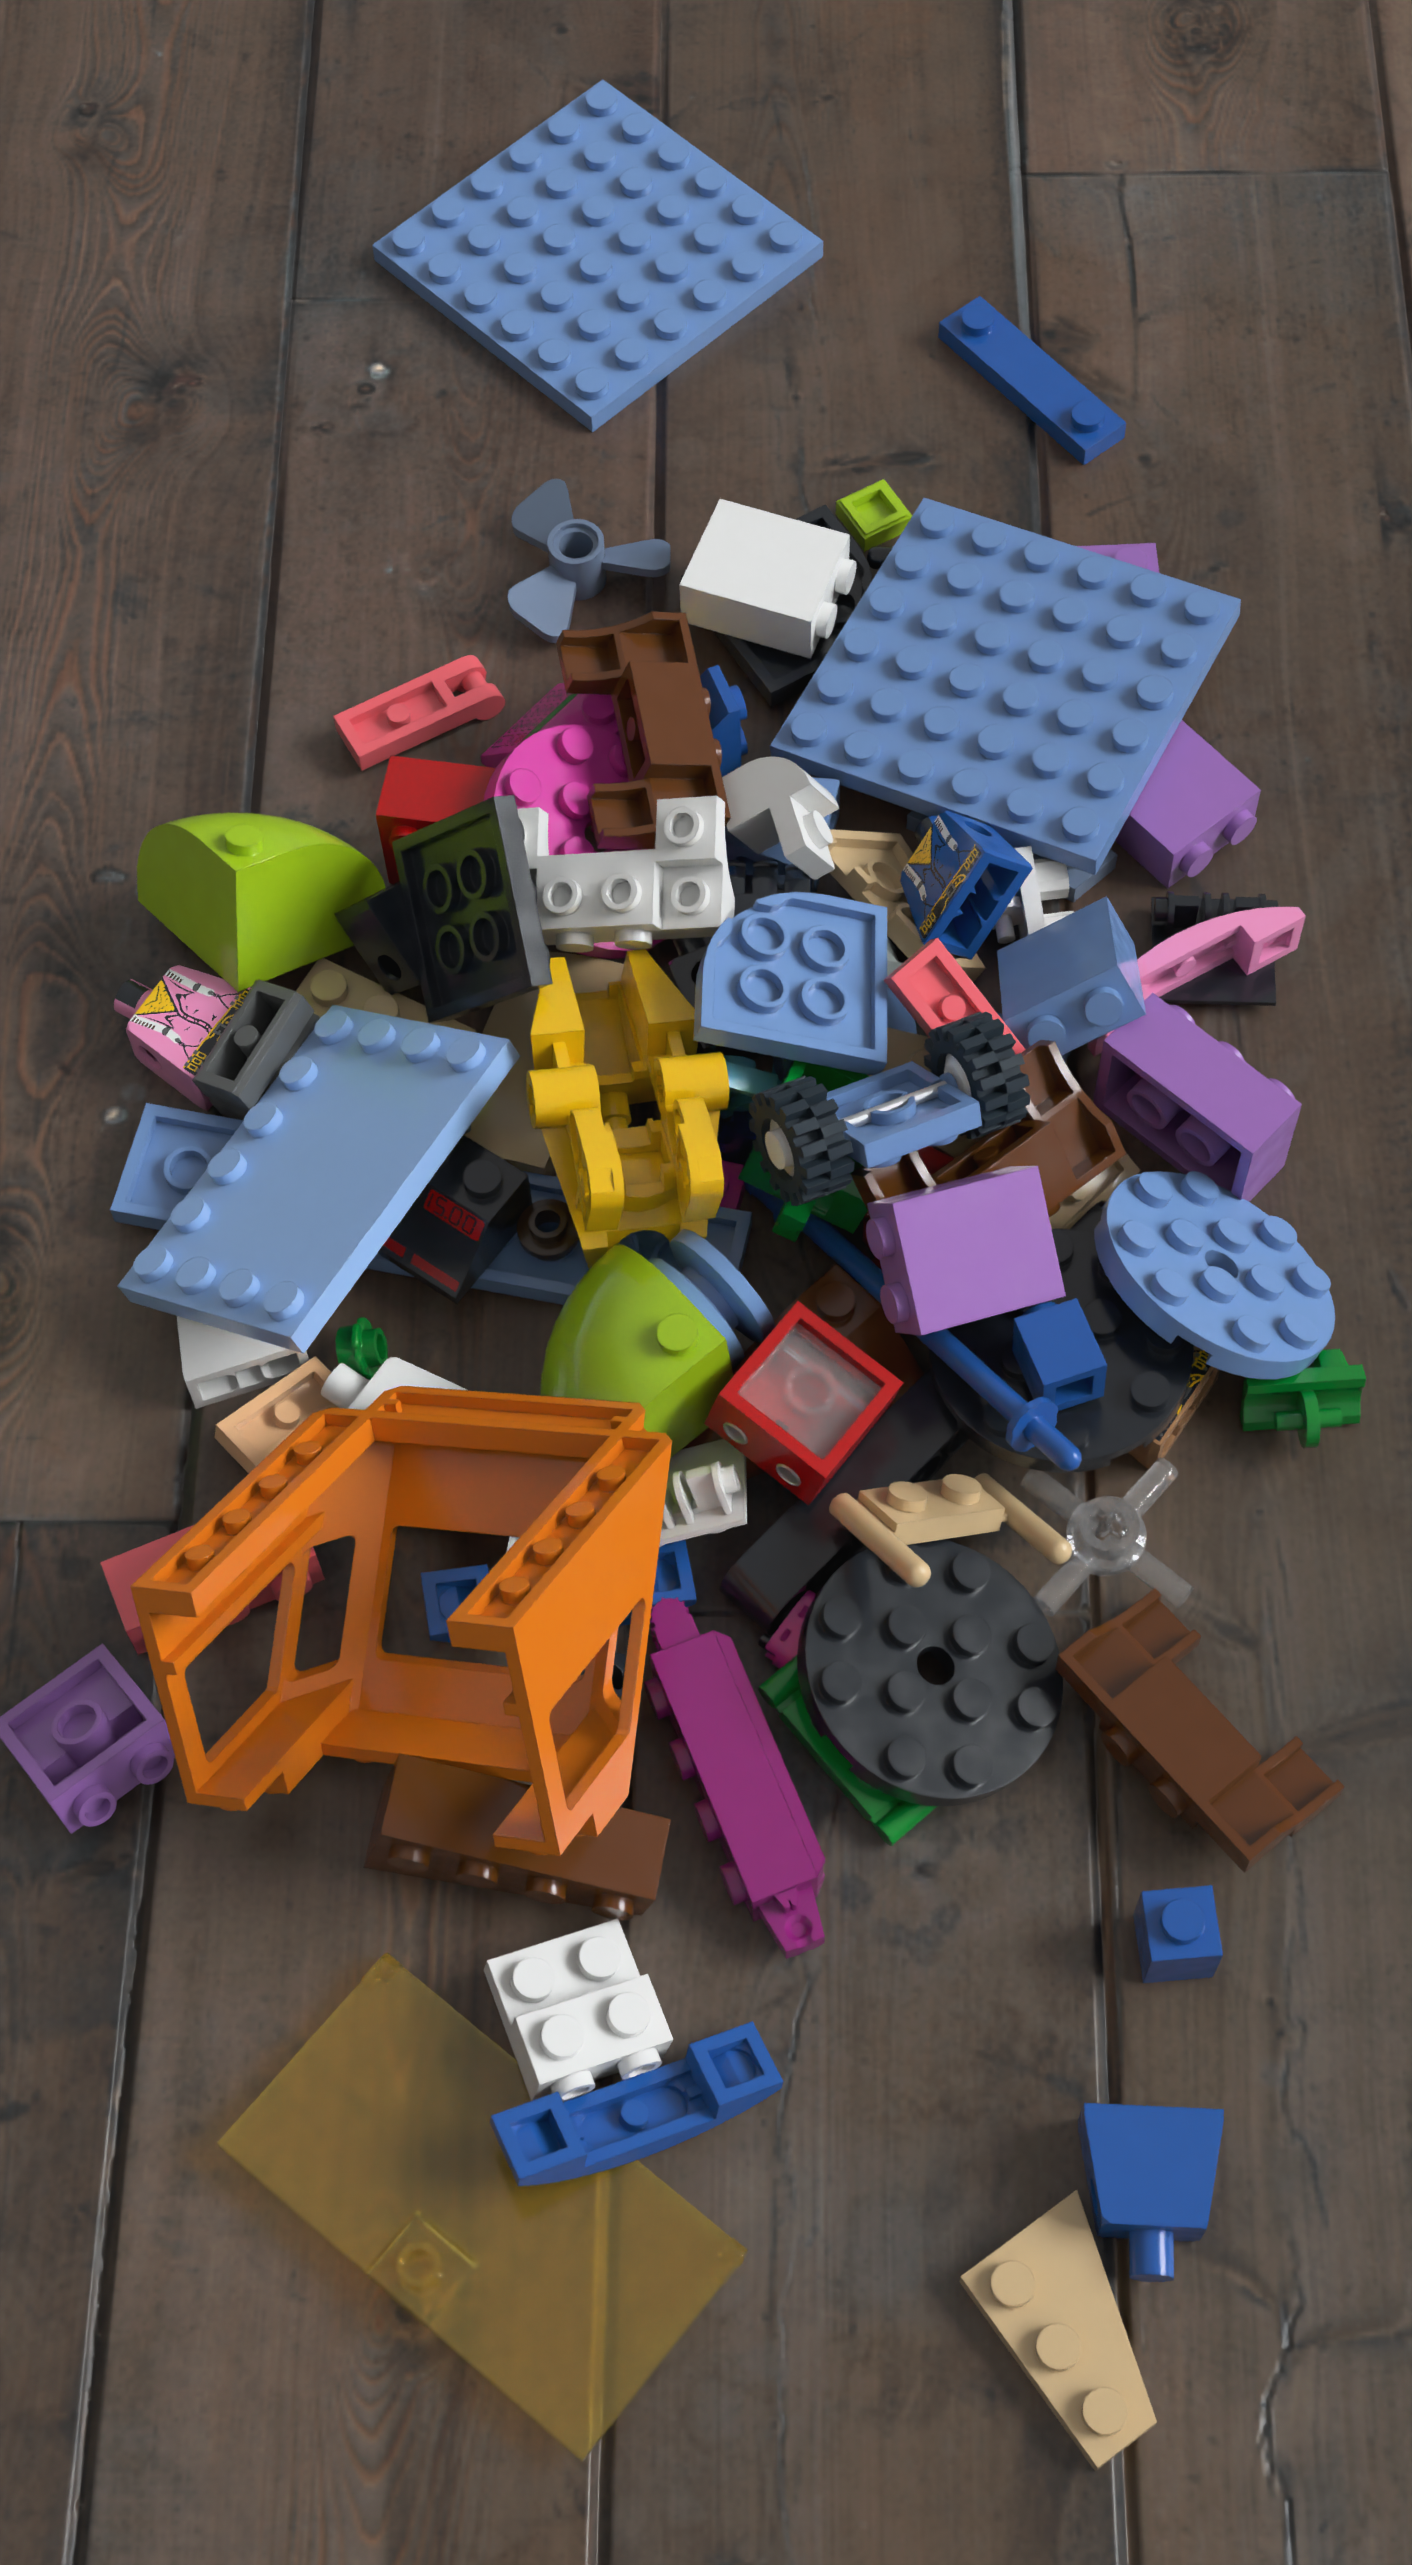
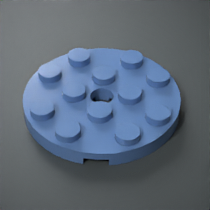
(1215, 1274)

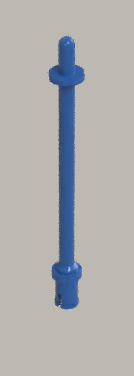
(1029, 1422)

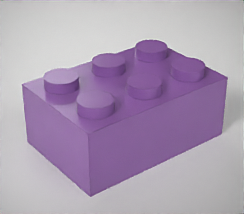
(1195, 1100)

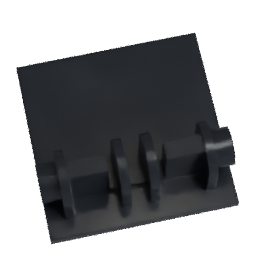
(1227, 982)

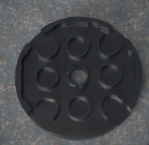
(1142, 1382)
(916, 1736)

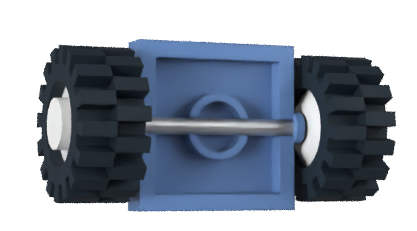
(879, 1119)

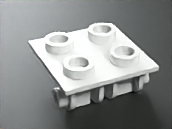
(704, 1492)

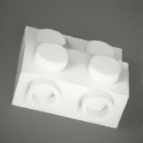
(578, 2011)

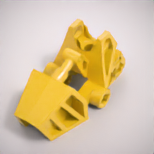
(591, 1063)

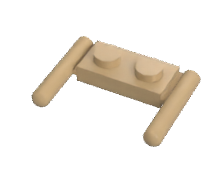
(939, 1510)

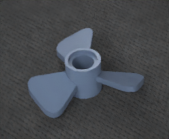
(575, 560)

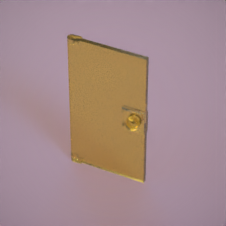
(393, 2160)

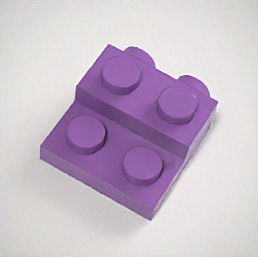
(88, 1739)

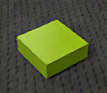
(873, 514)

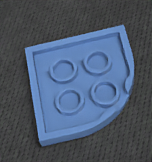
(798, 982)

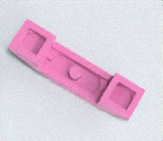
(1248, 936)

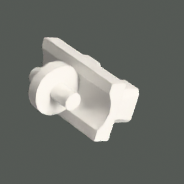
(1045, 882)

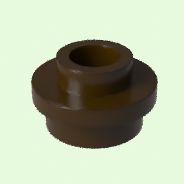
(547, 1245)

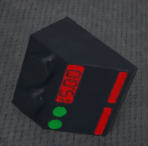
(460, 1220)

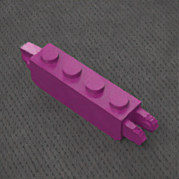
(740, 1776)

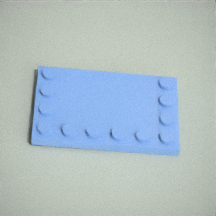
(318, 1175)

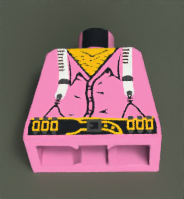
(178, 1024)

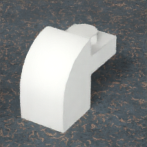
(781, 803)

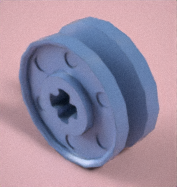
(717, 1291)

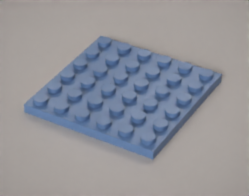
(598, 253)
(1008, 682)

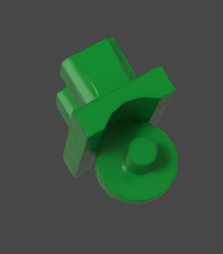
(1314, 1399)

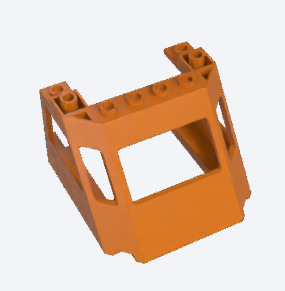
(558, 1473)

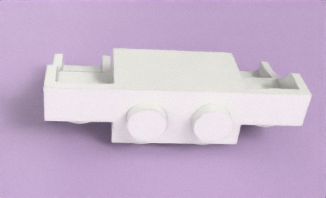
(635, 894)

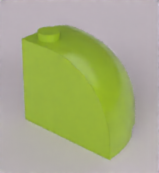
(252, 891)
(637, 1341)

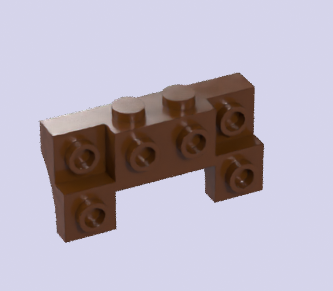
(659, 719)
(1059, 1135)
(1183, 1742)

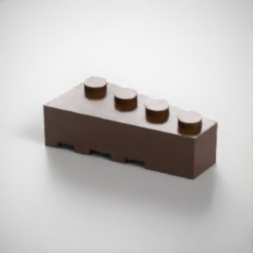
(442, 1825)

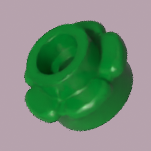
(361, 1347)

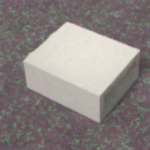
(767, 578)

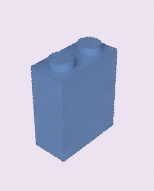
(1071, 979)

